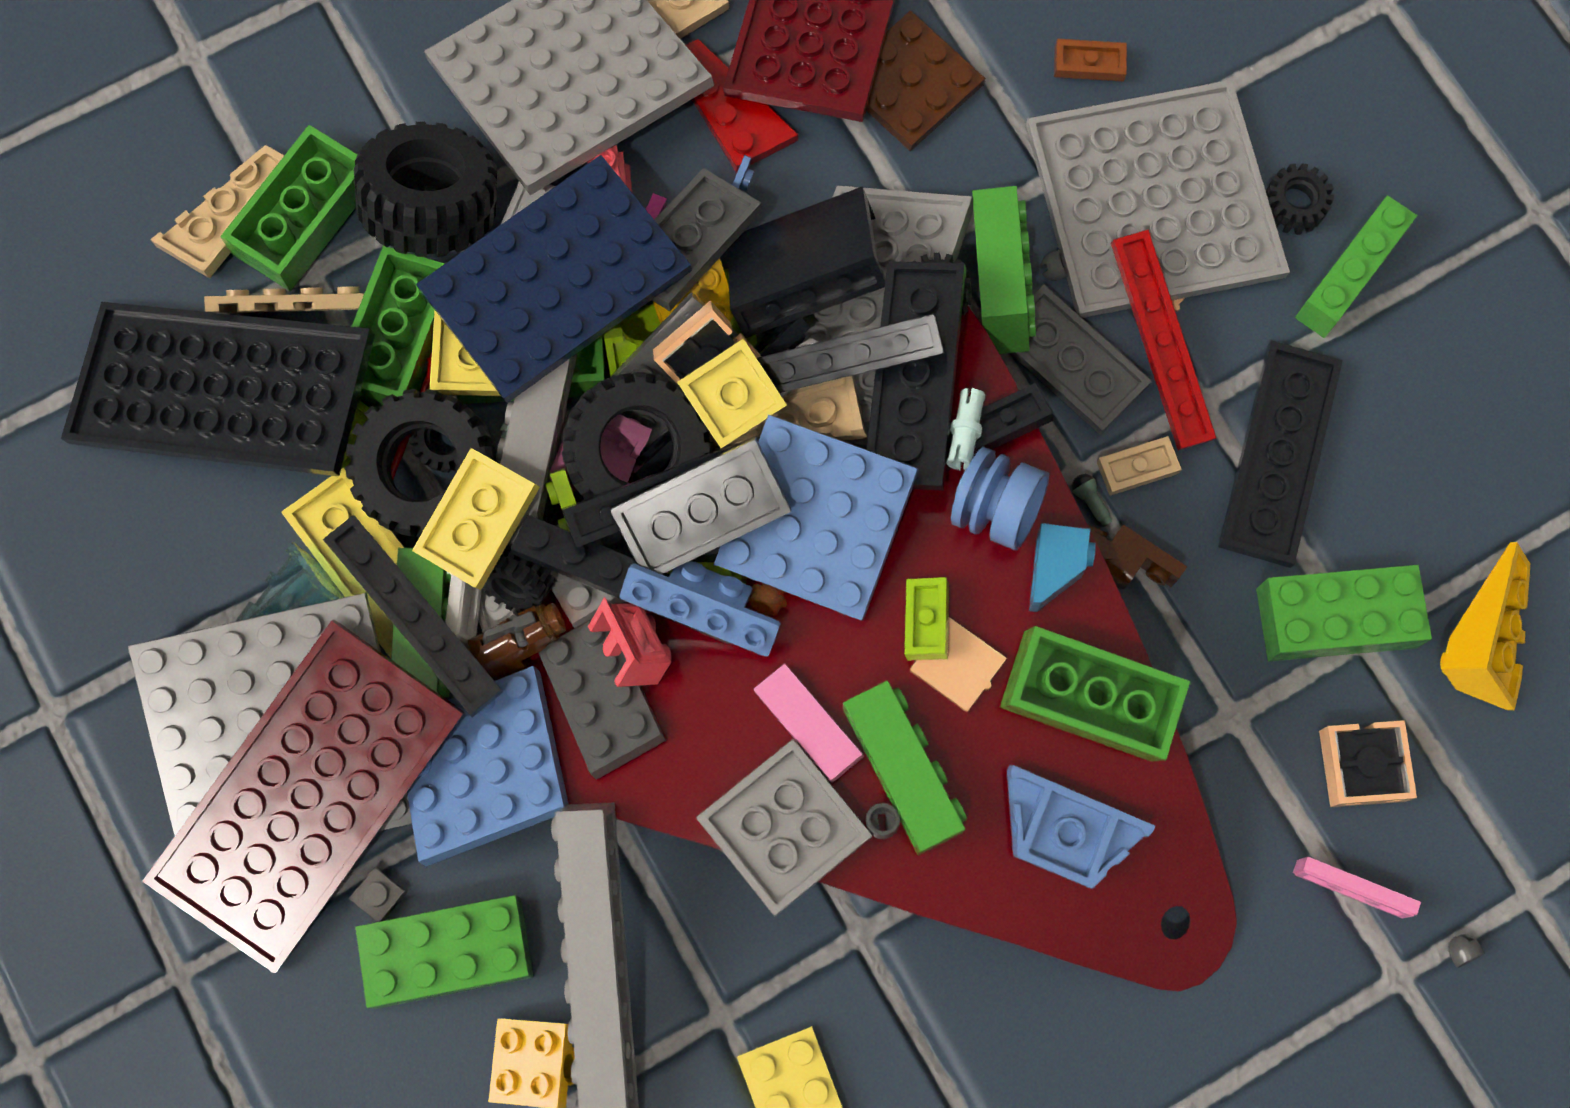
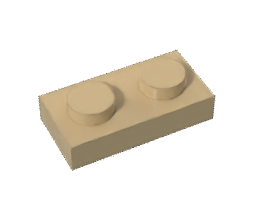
(1139, 465)

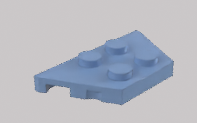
(1068, 830)

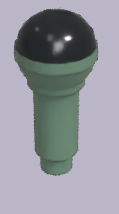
(1085, 488)

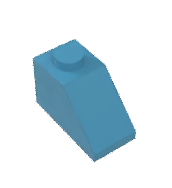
(1058, 561)

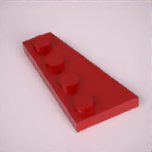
(736, 123)

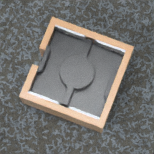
(696, 342)
(1367, 764)

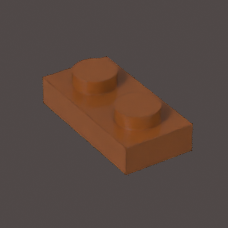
(1090, 60)

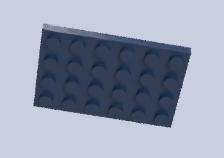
(554, 278)

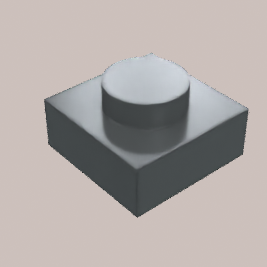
(377, 895)

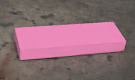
(808, 723)
(1356, 888)

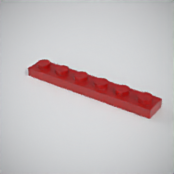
(1163, 340)

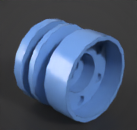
(992, 495)

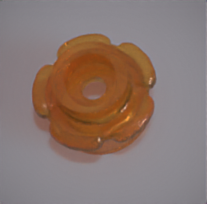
(767, 599)

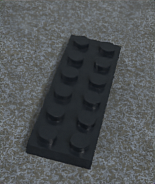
(916, 397)
(1280, 454)

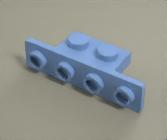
(702, 602)

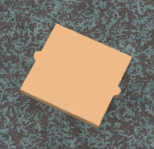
(965, 672)

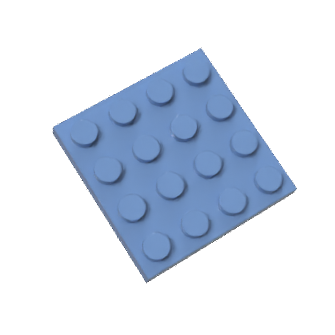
(839, 523)
(489, 774)

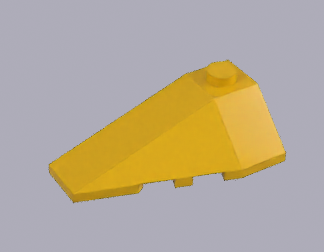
(1485, 641)

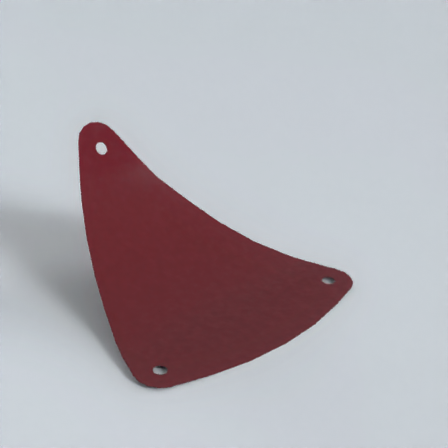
(724, 732)

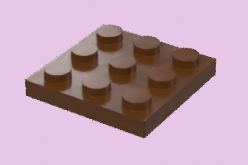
(918, 81)

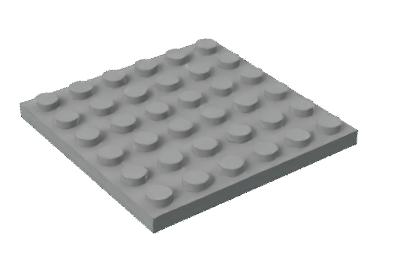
(566, 79)
(1164, 167)
(217, 682)

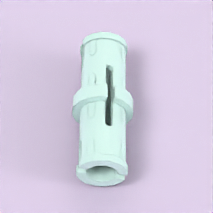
(966, 428)

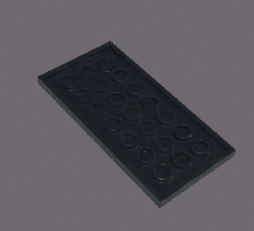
(220, 387)

